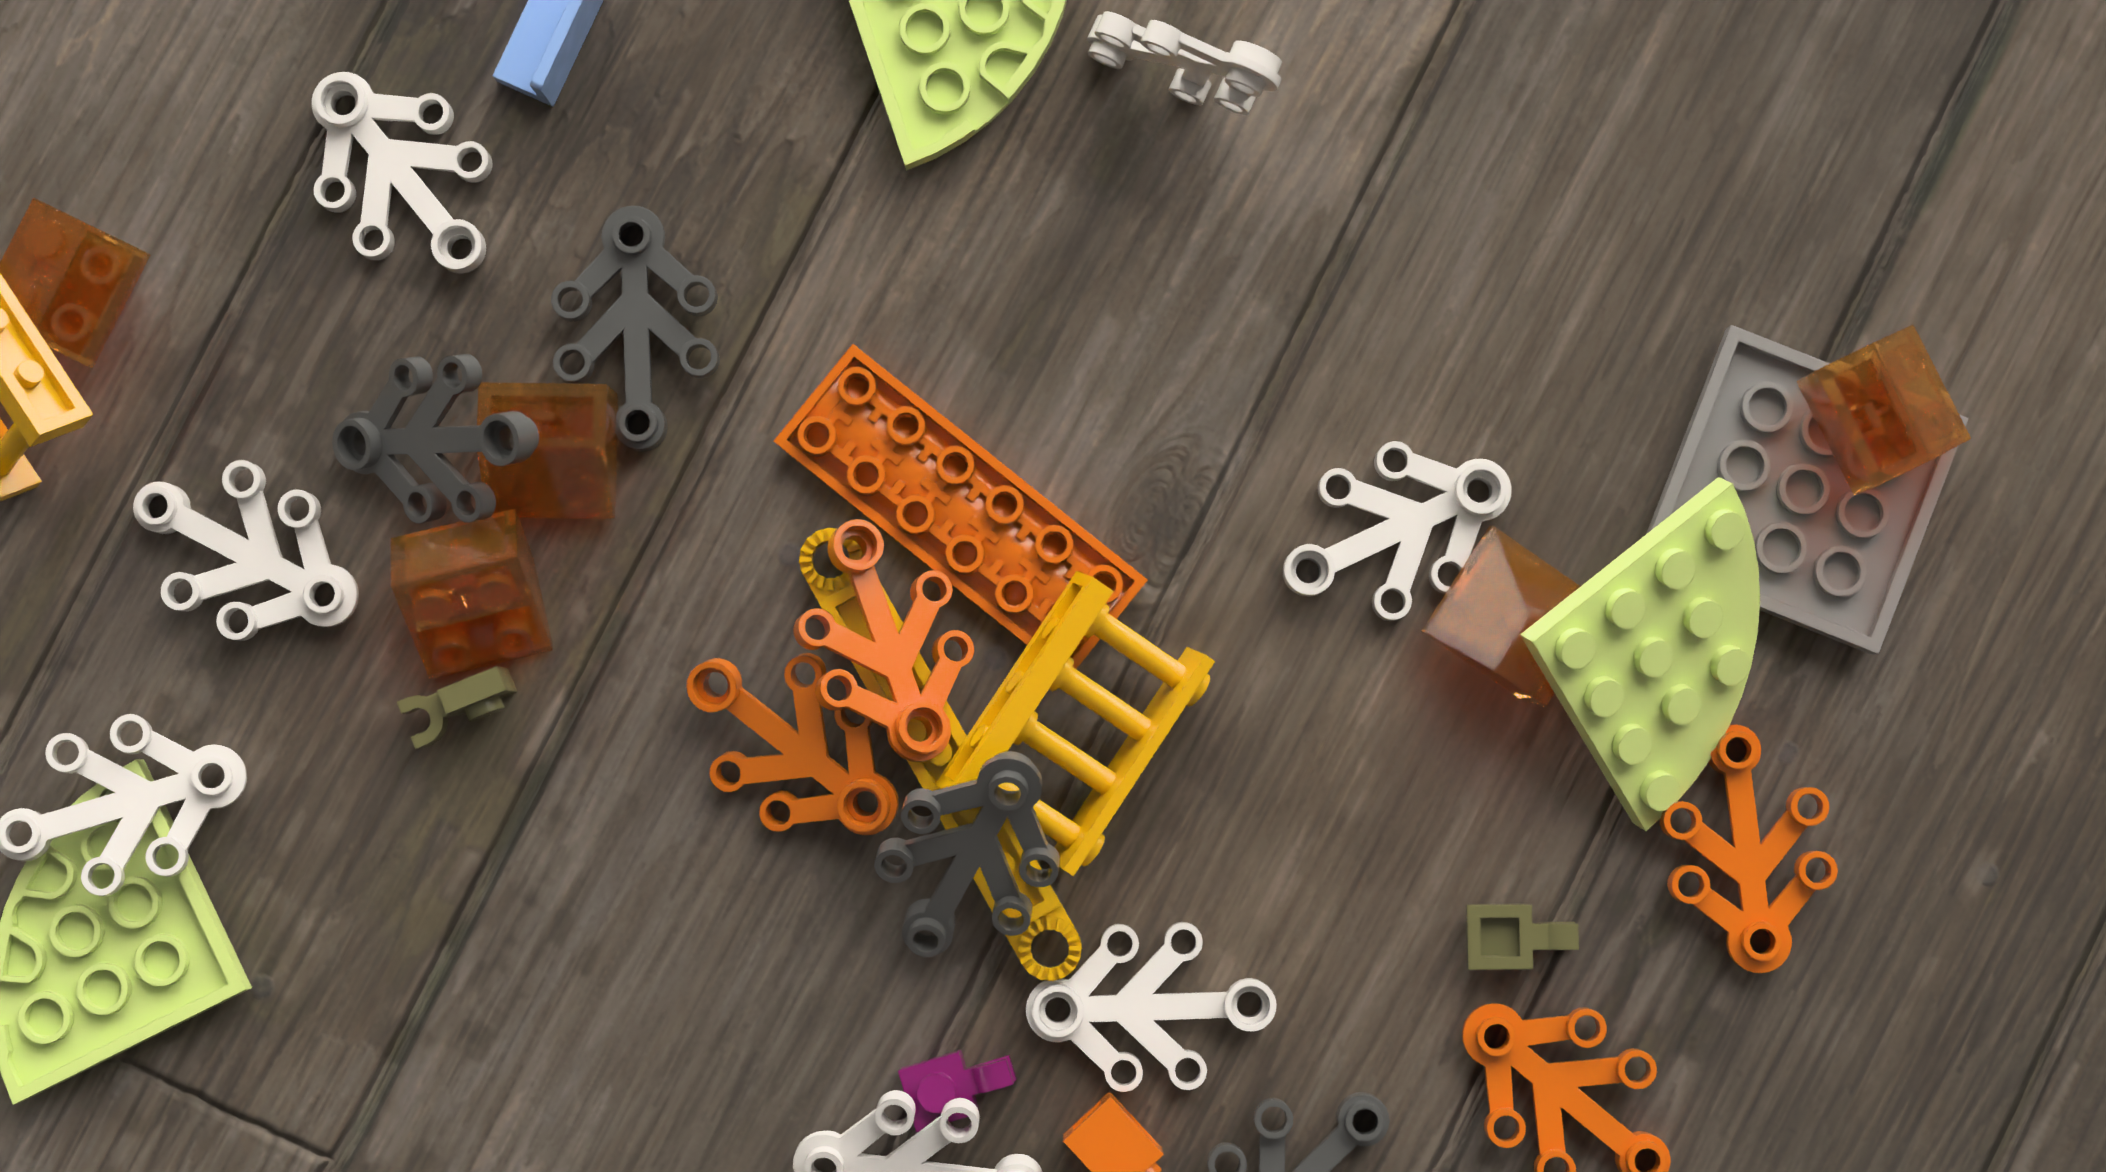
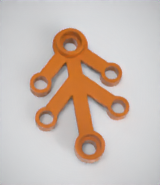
(889, 652)
(802, 751)
(1750, 860)
(1557, 1084)

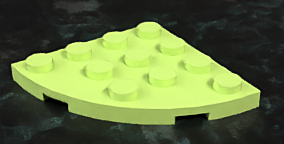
(951, 64)
(1658, 650)
(104, 971)

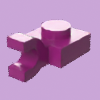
(946, 1078)

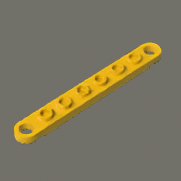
(1048, 913)

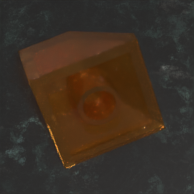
(1491, 604)

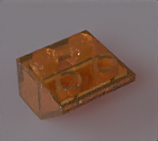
(70, 279)
(1883, 410)
(575, 456)
(470, 594)

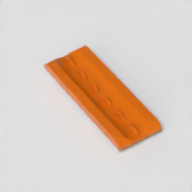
(948, 499)

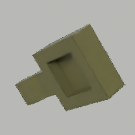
(474, 696)
(1505, 936)

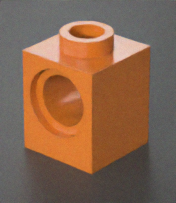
(1113, 1140)

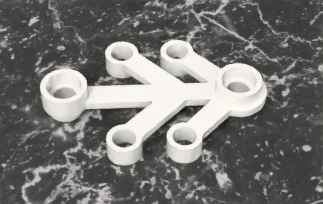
(1247, 66)
(393, 163)
(1406, 523)
(256, 557)
(134, 801)
(1137, 1007)
(911, 1156)

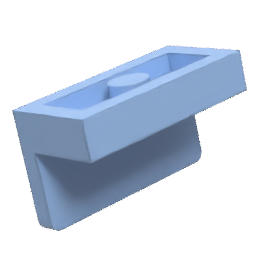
(545, 46)

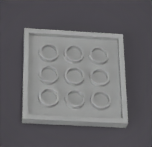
(1820, 550)

